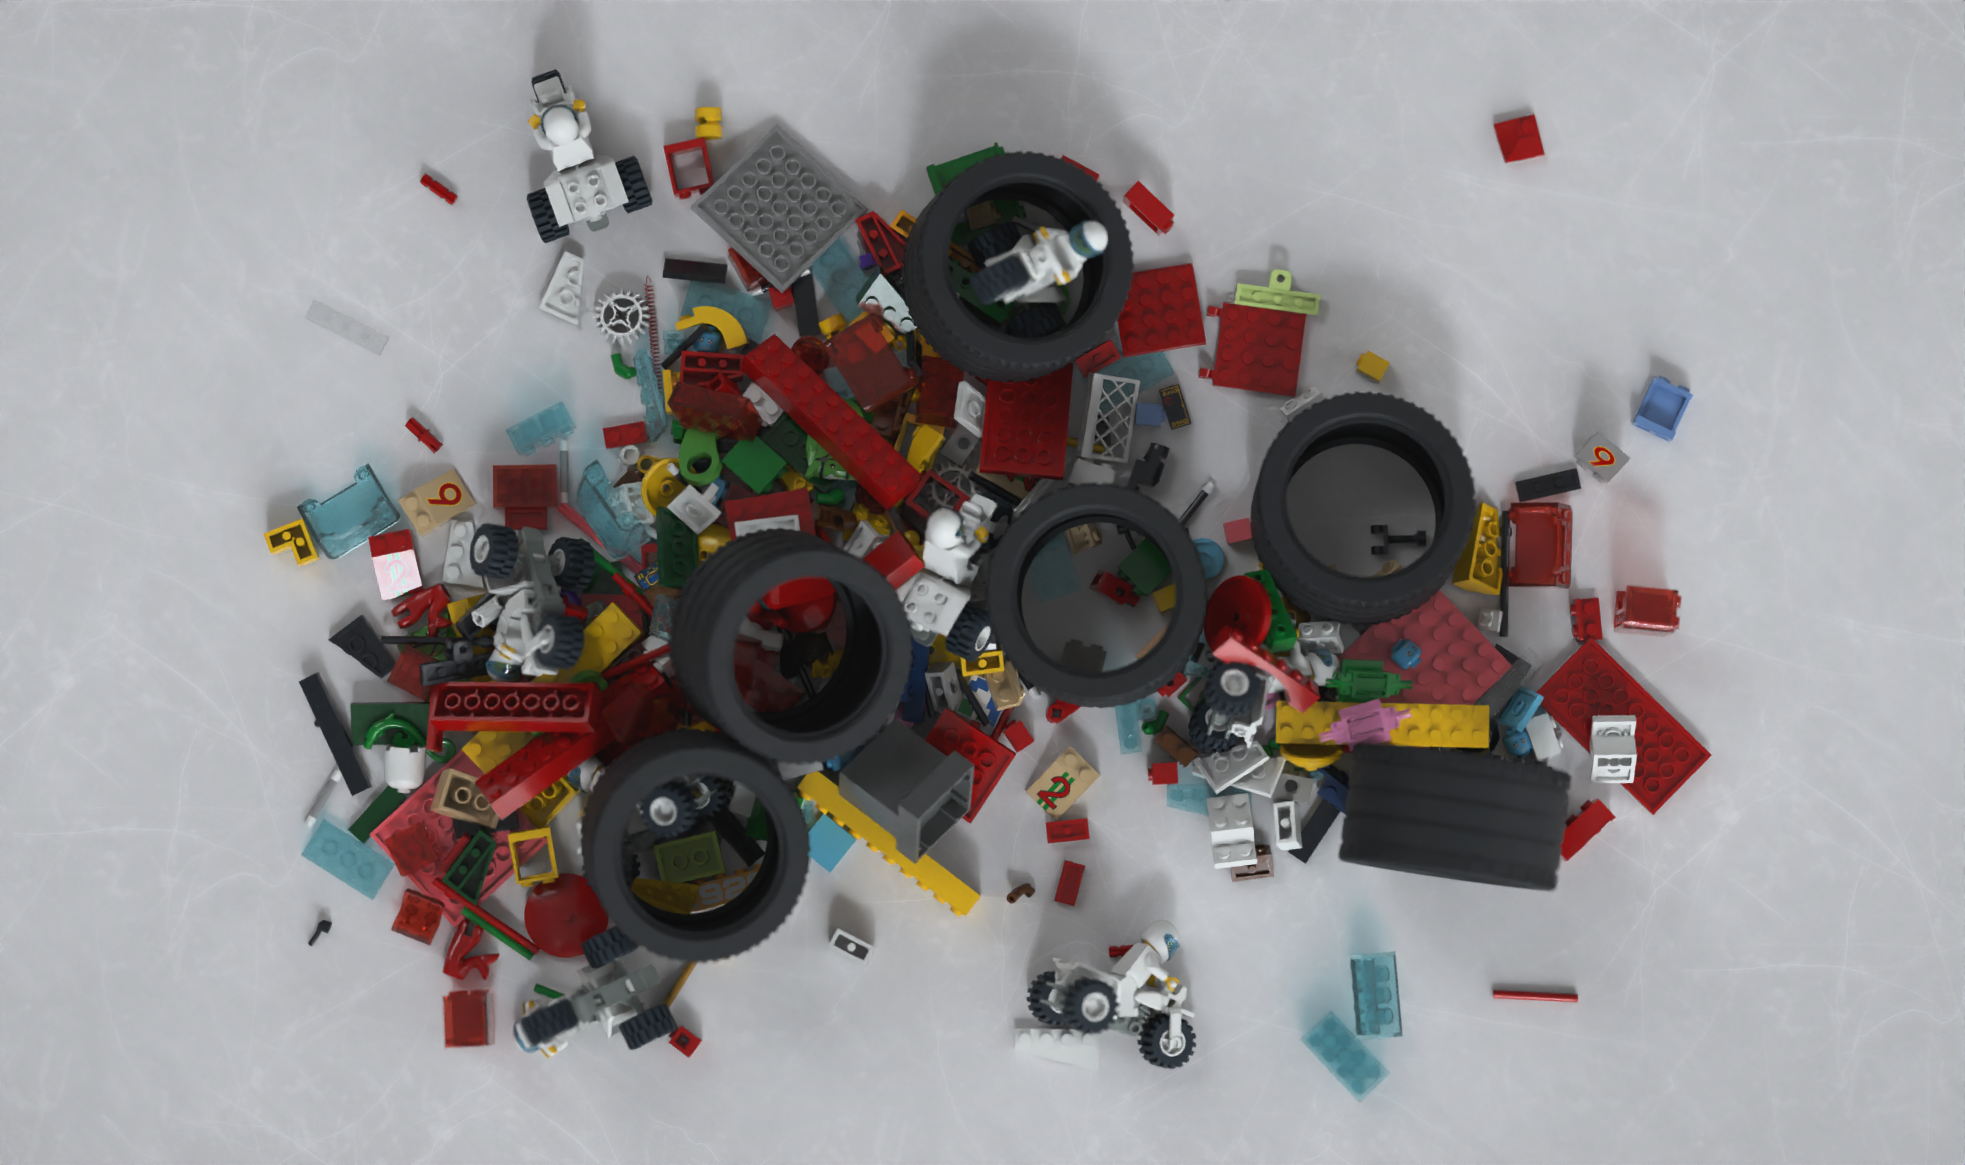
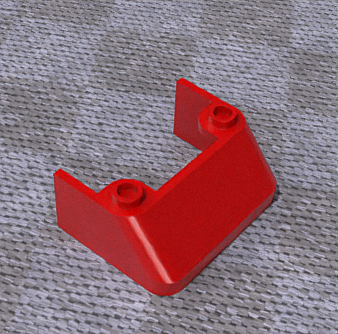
(799, 589)

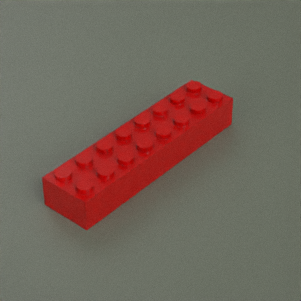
(516, 707)

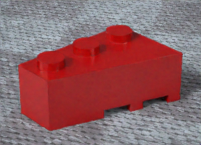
(881, 242)
(702, 367)
(1584, 826)

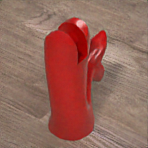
(434, 597)
(766, 618)
(461, 945)

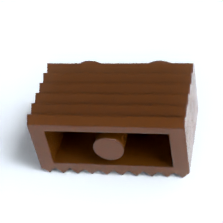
(1175, 746)

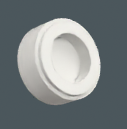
(629, 455)

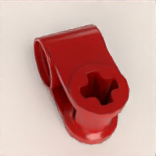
(1065, 709)

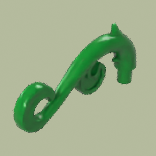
(413, 734)

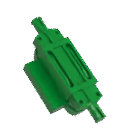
(1365, 681)

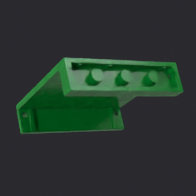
(945, 172)

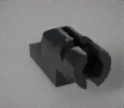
(1149, 471)

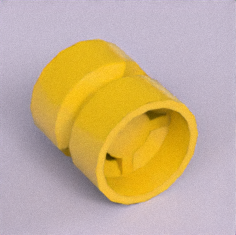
(708, 123)
(832, 325)

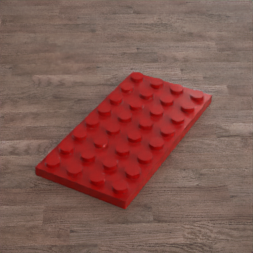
(1597, 686)

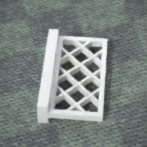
(1090, 415)

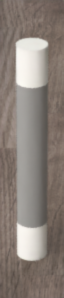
(563, 471)
(323, 798)

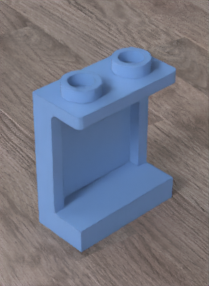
(1662, 408)

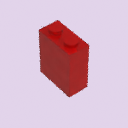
(896, 559)

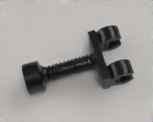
(1419, 538)

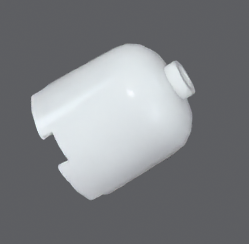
(404, 767)

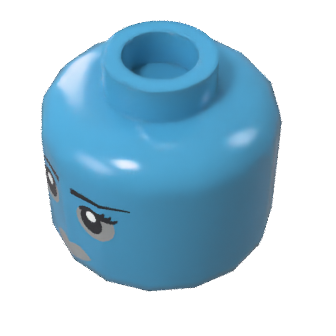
(709, 341)
(1406, 654)
(1517, 743)

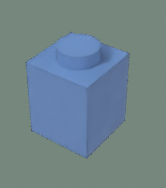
(1149, 415)

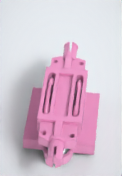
(1365, 724)

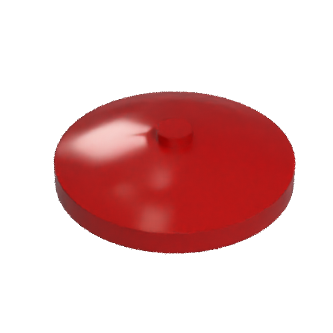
(1242, 606)
(564, 915)

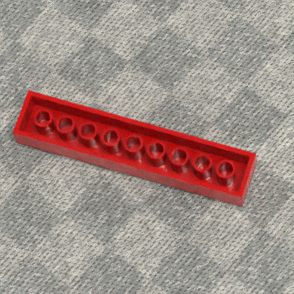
(830, 421)
(557, 753)

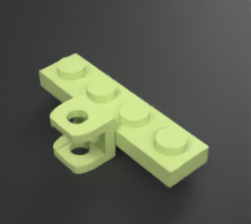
(1278, 296)

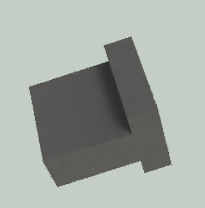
(908, 788)

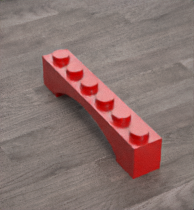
(1234, 647)

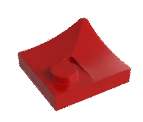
(1519, 139)

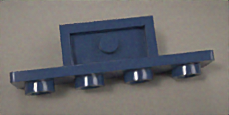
(915, 688)
(1335, 787)

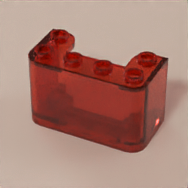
(1646, 611)
(469, 1018)

